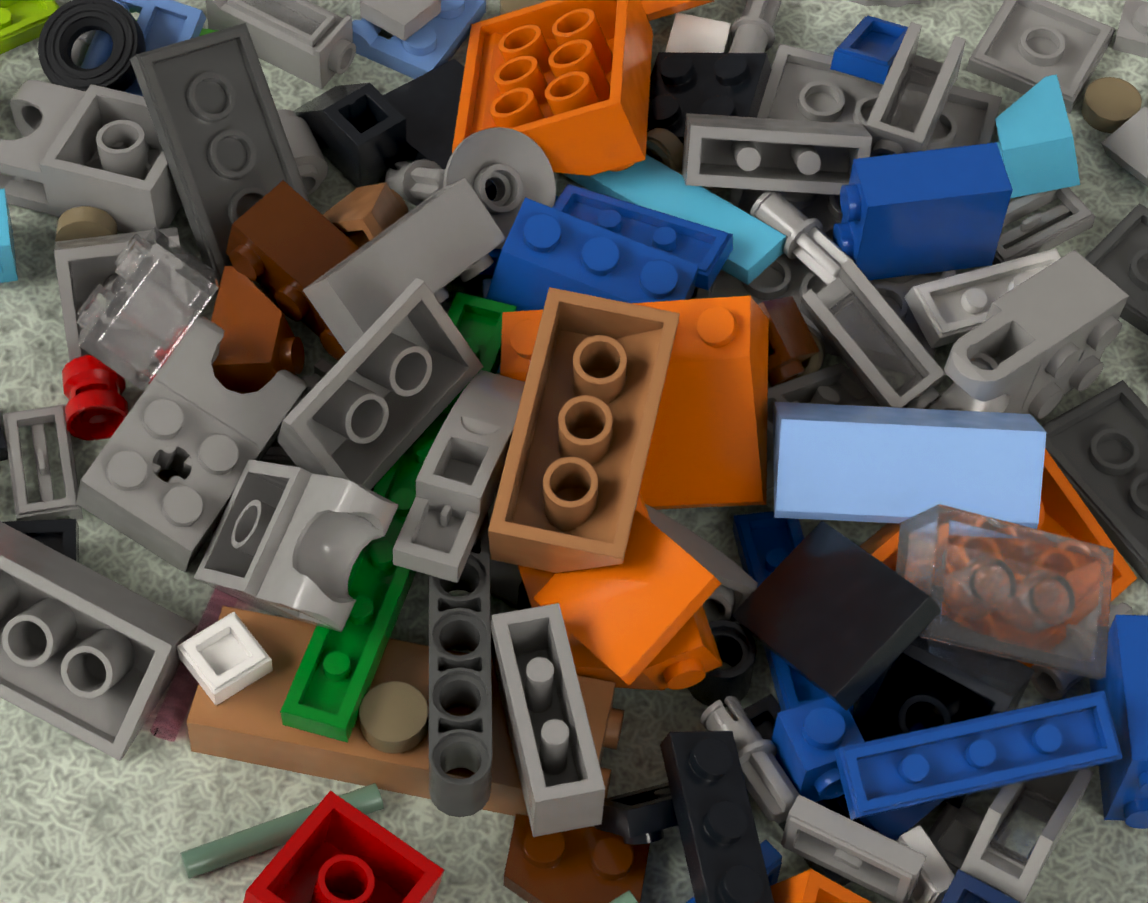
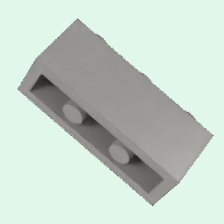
(771, 153)
(432, 242)
(547, 720)

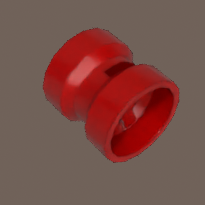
(94, 398)

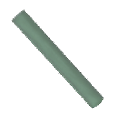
(266, 835)

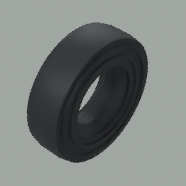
(80, 17)

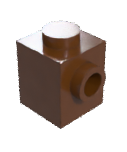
(788, 340)

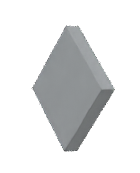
(1040, 41)

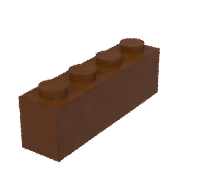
(286, 249)

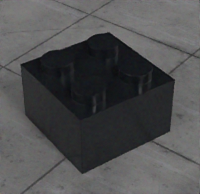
(939, 687)

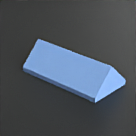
(903, 462)

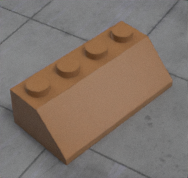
(581, 433)

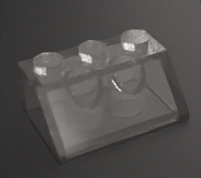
(1011, 588)

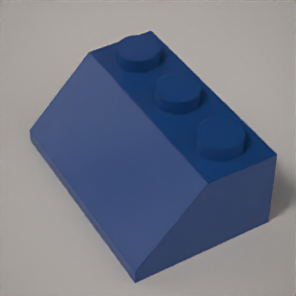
(580, 257)

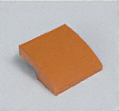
(635, 606)

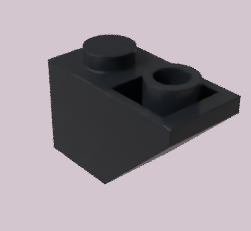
(357, 131)

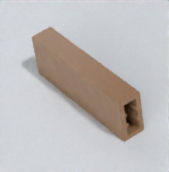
(252, 730)

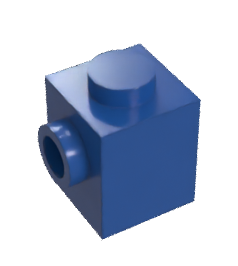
(807, 744)

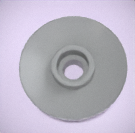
(511, 163)

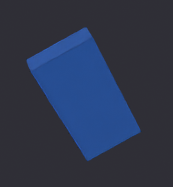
(869, 49)

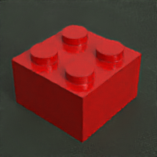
(345, 859)

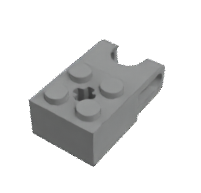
(87, 152)
(1036, 342)
(187, 427)
(293, 542)

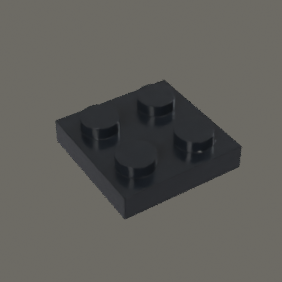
(705, 85)

